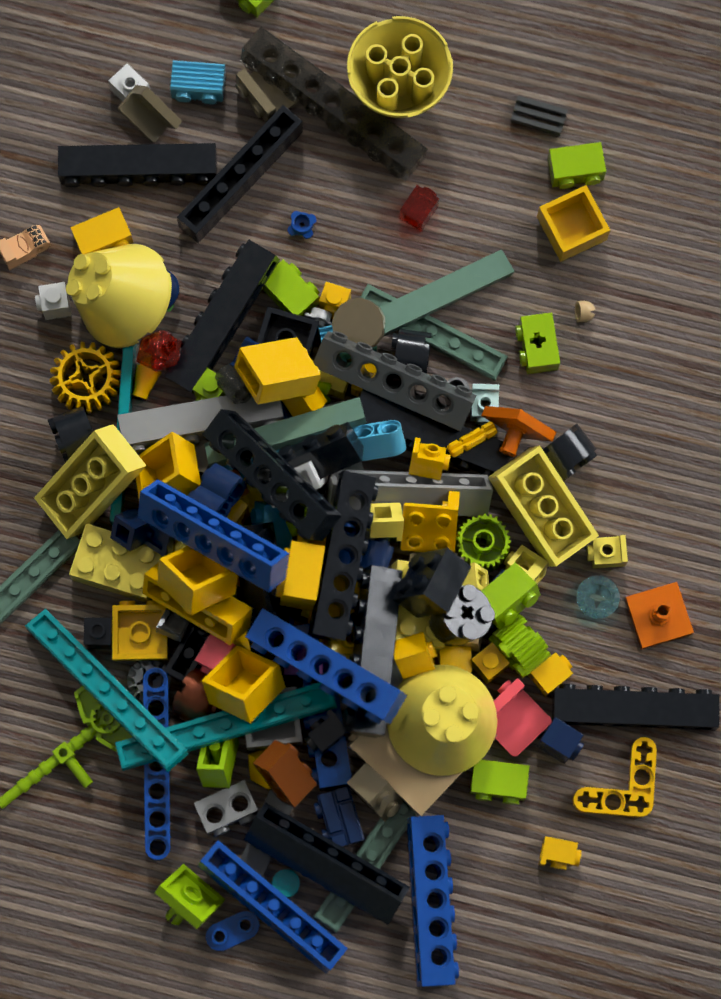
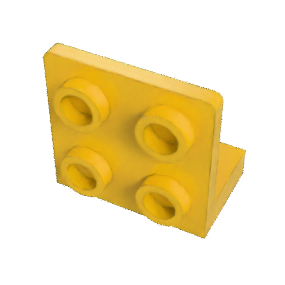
(430, 526)

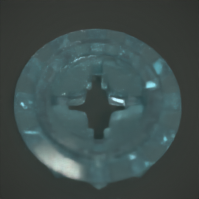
(608, 590)

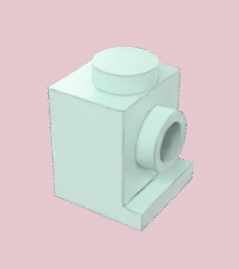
(484, 392)

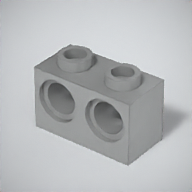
(223, 801)

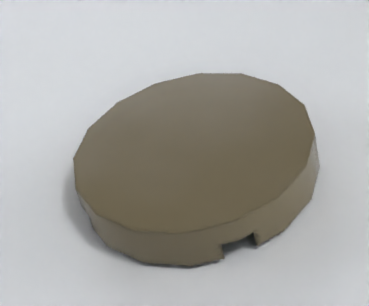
(360, 321)

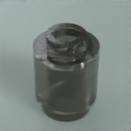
(232, 385)

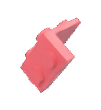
(518, 718)

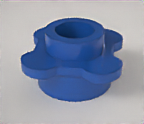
(302, 217)

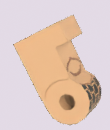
(23, 246)

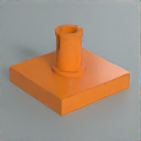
(518, 426)
(659, 615)

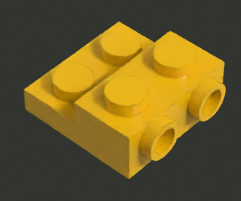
(135, 632)

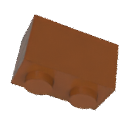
(285, 773)

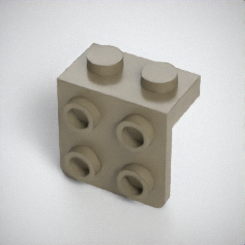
(263, 97)

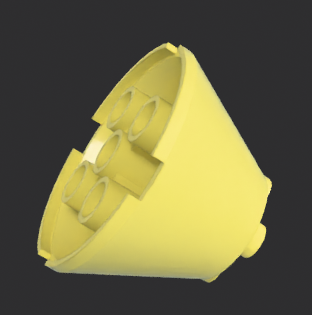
(399, 67)
(120, 293)
(443, 721)

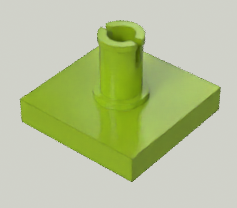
(188, 897)

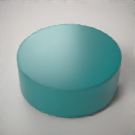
(286, 882)

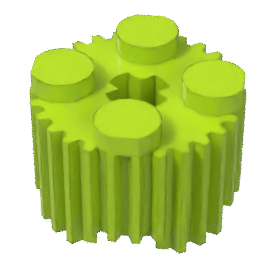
(495, 536)
(520, 646)

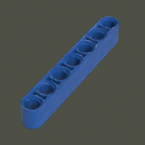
(161, 777)

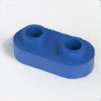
(233, 933)

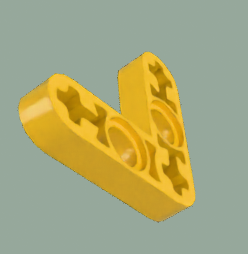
(634, 791)

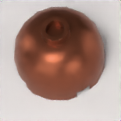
(193, 700)

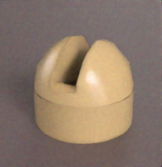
(583, 311)

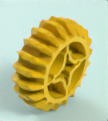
(94, 372)

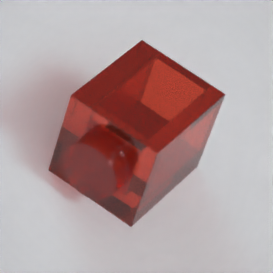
(419, 207)

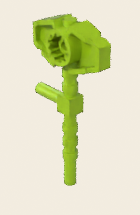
(99, 724)

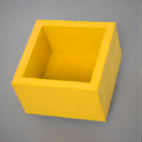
(573, 223)
(172, 462)
(302, 576)
(195, 579)
(243, 683)

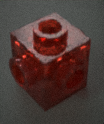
(159, 350)

